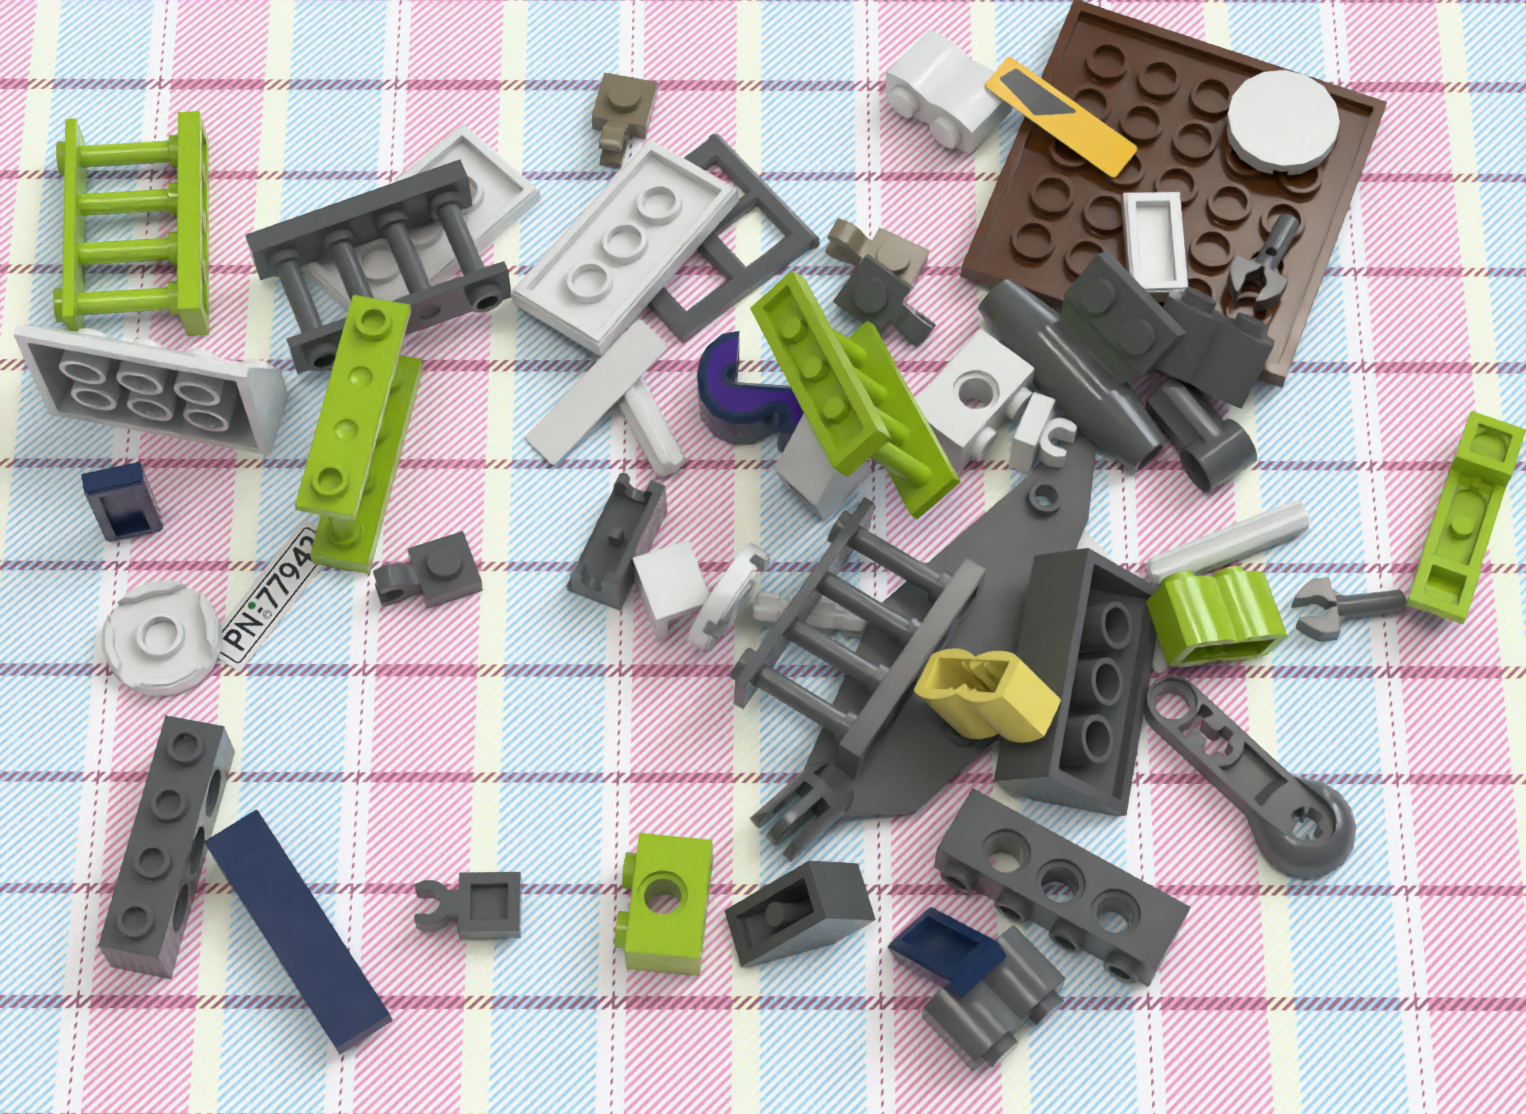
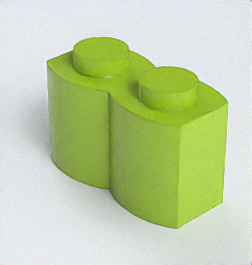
(1215, 617)

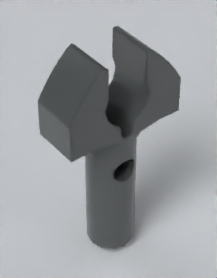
(1265, 265)
(1341, 607)

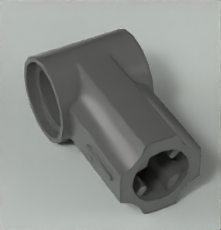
(1207, 444)

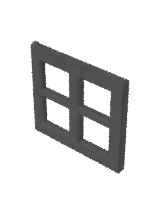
(740, 278)

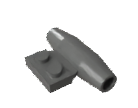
(1090, 352)

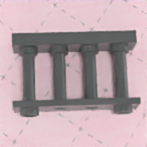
(364, 218)
(886, 685)

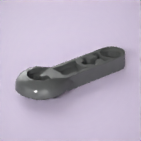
(1258, 785)

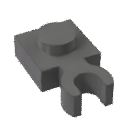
(482, 905)

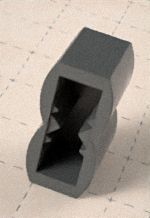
(1218, 351)
(989, 1015)

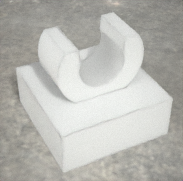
(1036, 432)

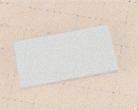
(498, 200)
(624, 247)

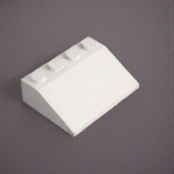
(155, 387)

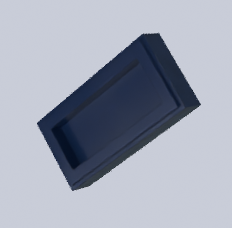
(122, 501)
(946, 951)

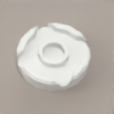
(1282, 122)
(728, 598)
(162, 638)

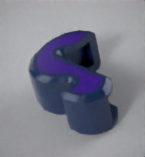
(740, 409)

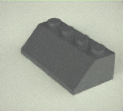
(1095, 649)

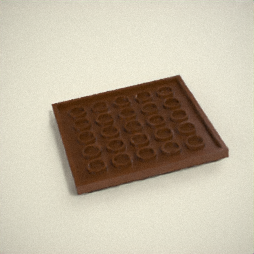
(1172, 103)

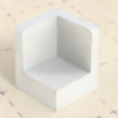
(669, 585)

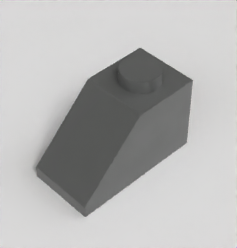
(800, 912)

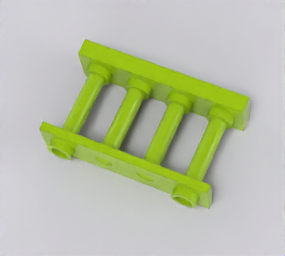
(185, 247)
(853, 395)
(360, 434)

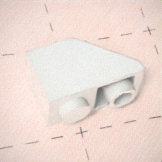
(810, 475)

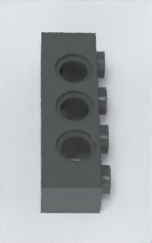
(167, 847)
(1045, 857)

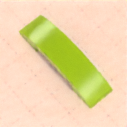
(1465, 517)

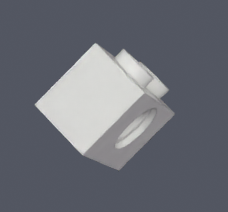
(981, 372)

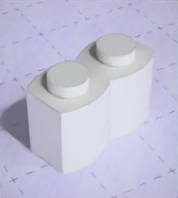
(946, 91)

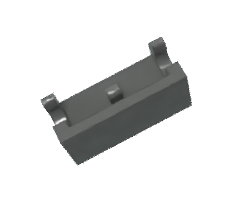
(621, 533)

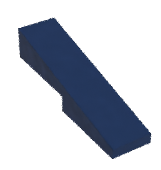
(298, 931)

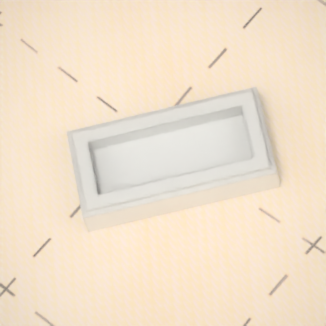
(1155, 242)

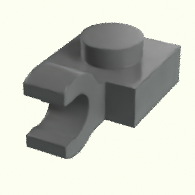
(880, 297)
(437, 570)

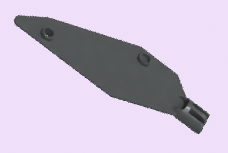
(920, 747)

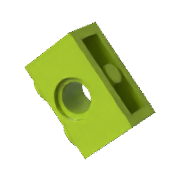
(674, 939)

